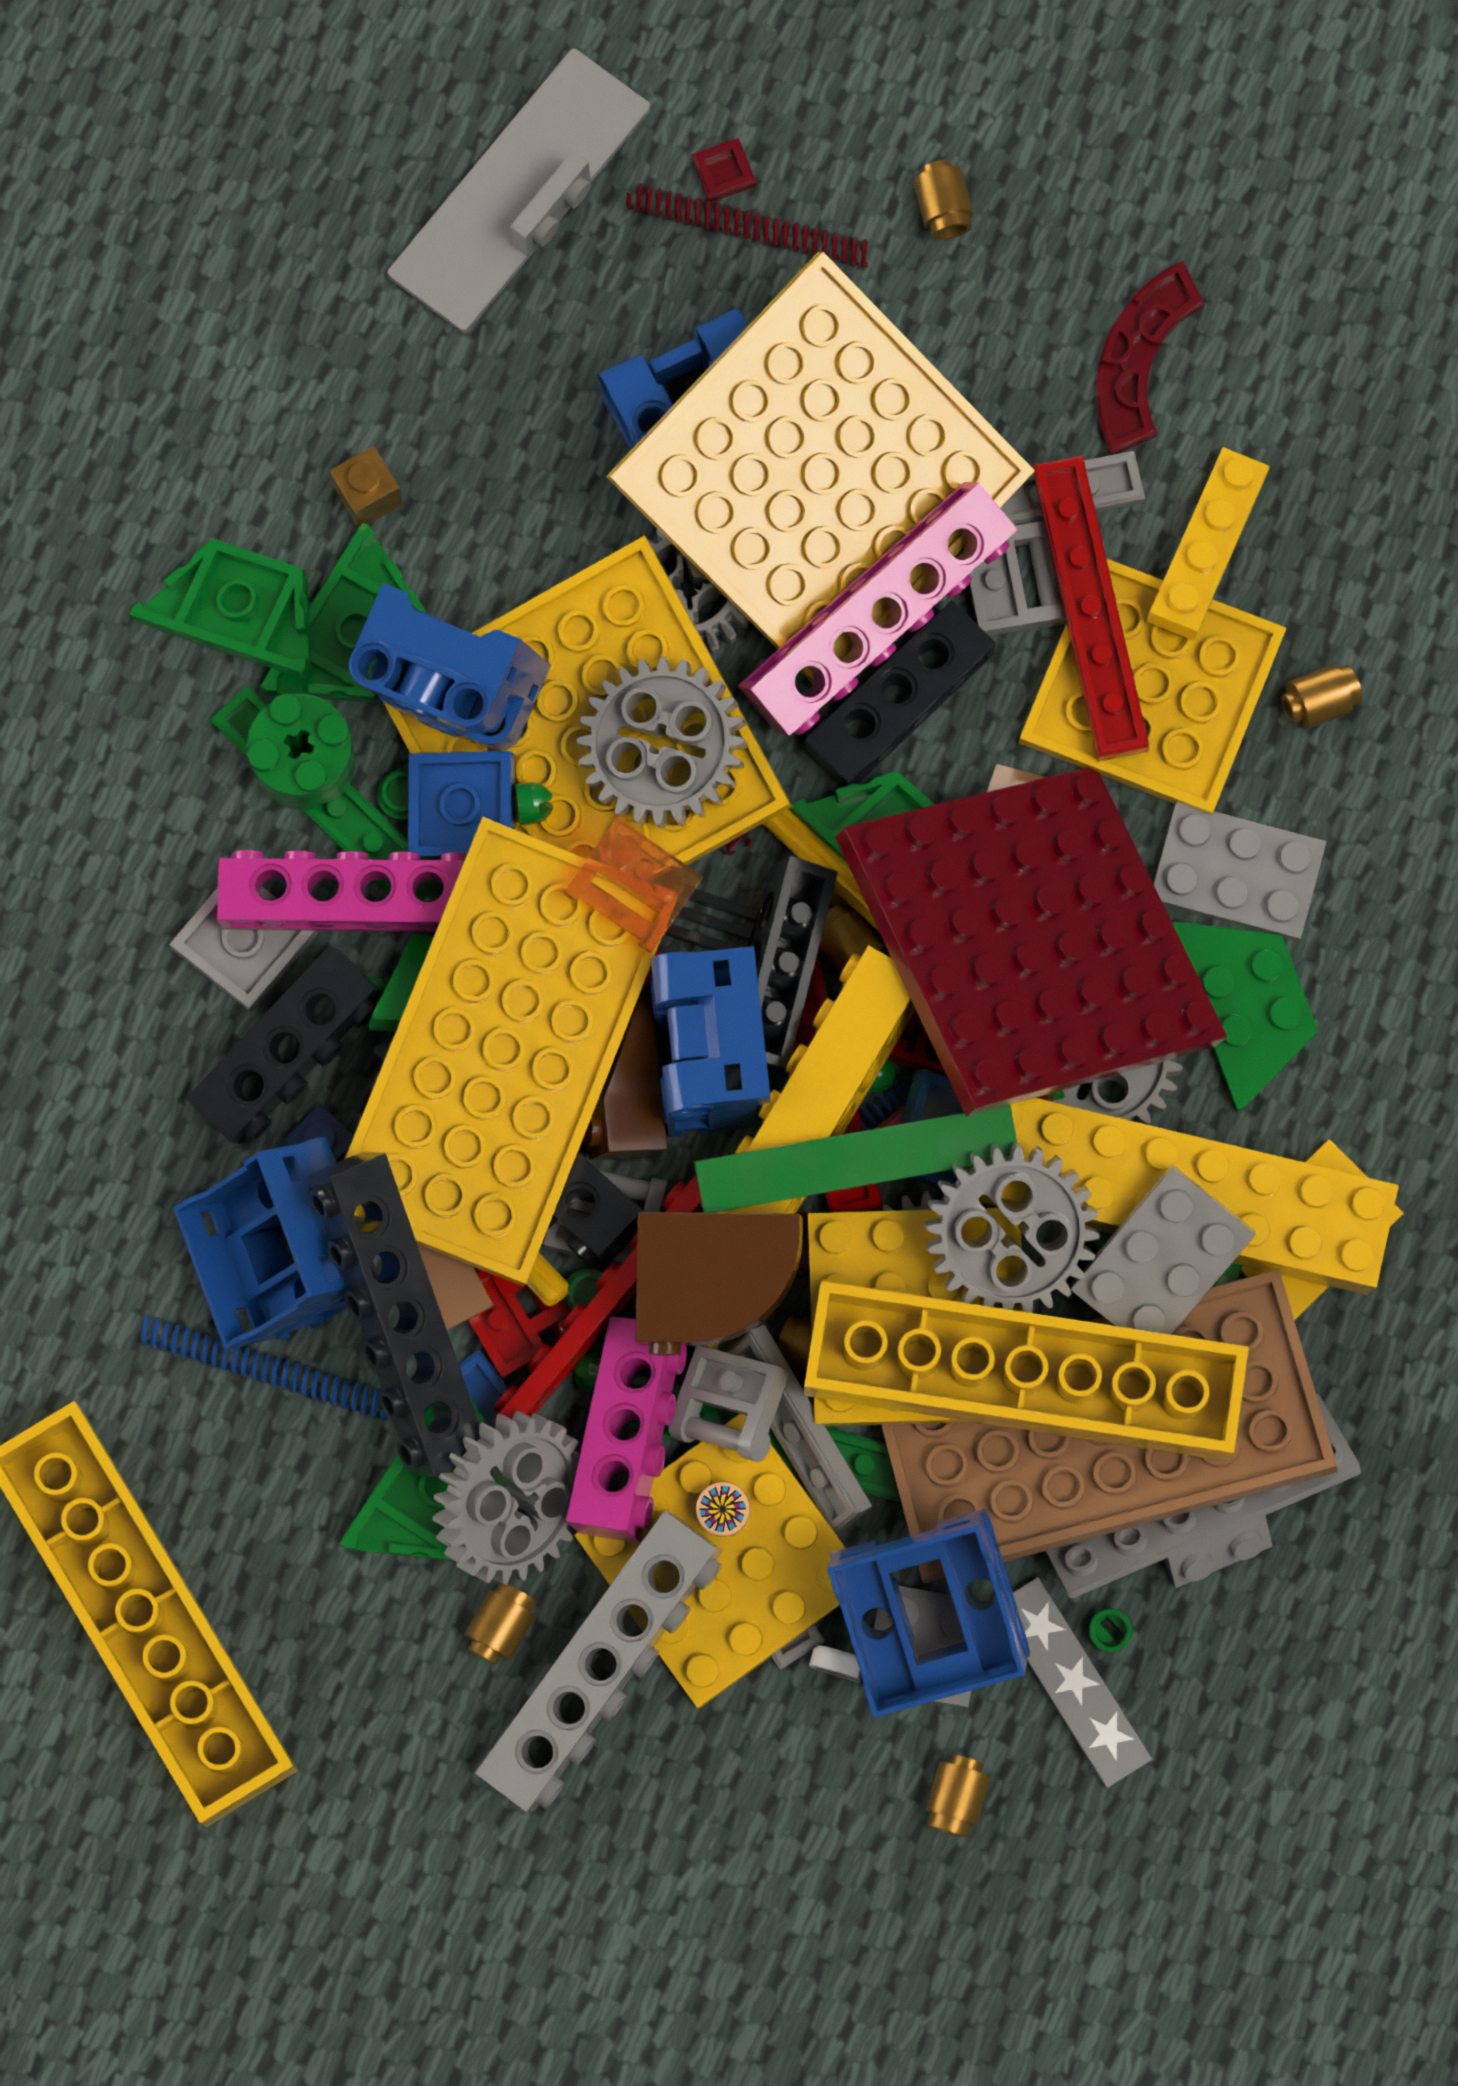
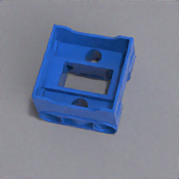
(635, 388)
(446, 673)
(712, 1022)
(250, 1267)
(992, 1629)

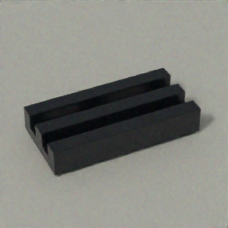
(721, 904)

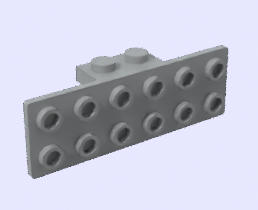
(519, 191)
(1197, 1540)

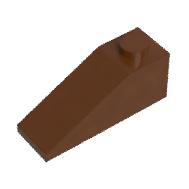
(630, 1106)

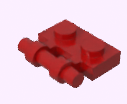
(506, 1330)

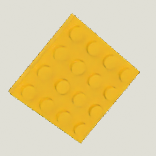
(1189, 692)
(890, 1255)
(770, 1573)

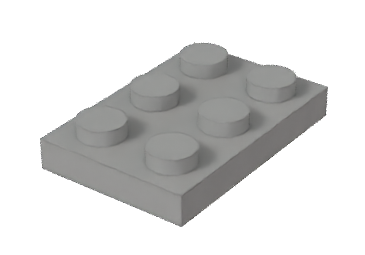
(1238, 871)
(1163, 1256)

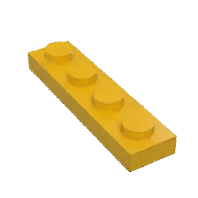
(1208, 544)

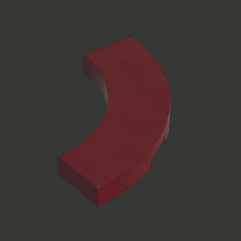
(1130, 353)

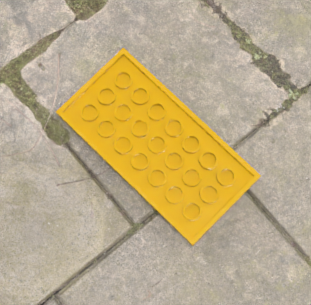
(503, 1052)

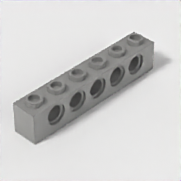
(508, 1763)

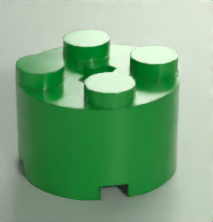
(289, 725)

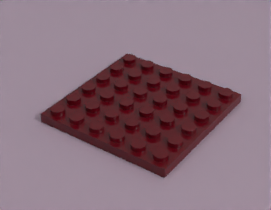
(1030, 939)

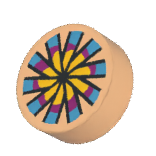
(723, 1509)

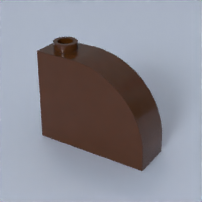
(711, 1275)

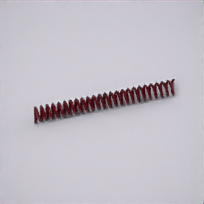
(824, 238)

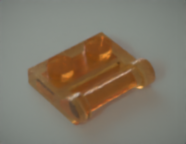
(641, 871)

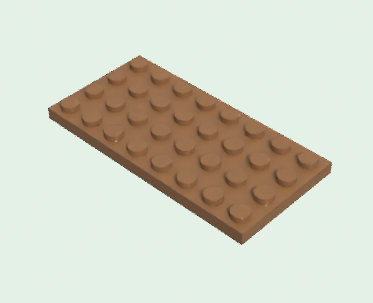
(1072, 1489)

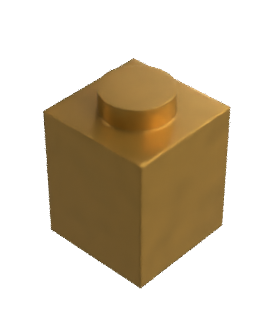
(366, 487)

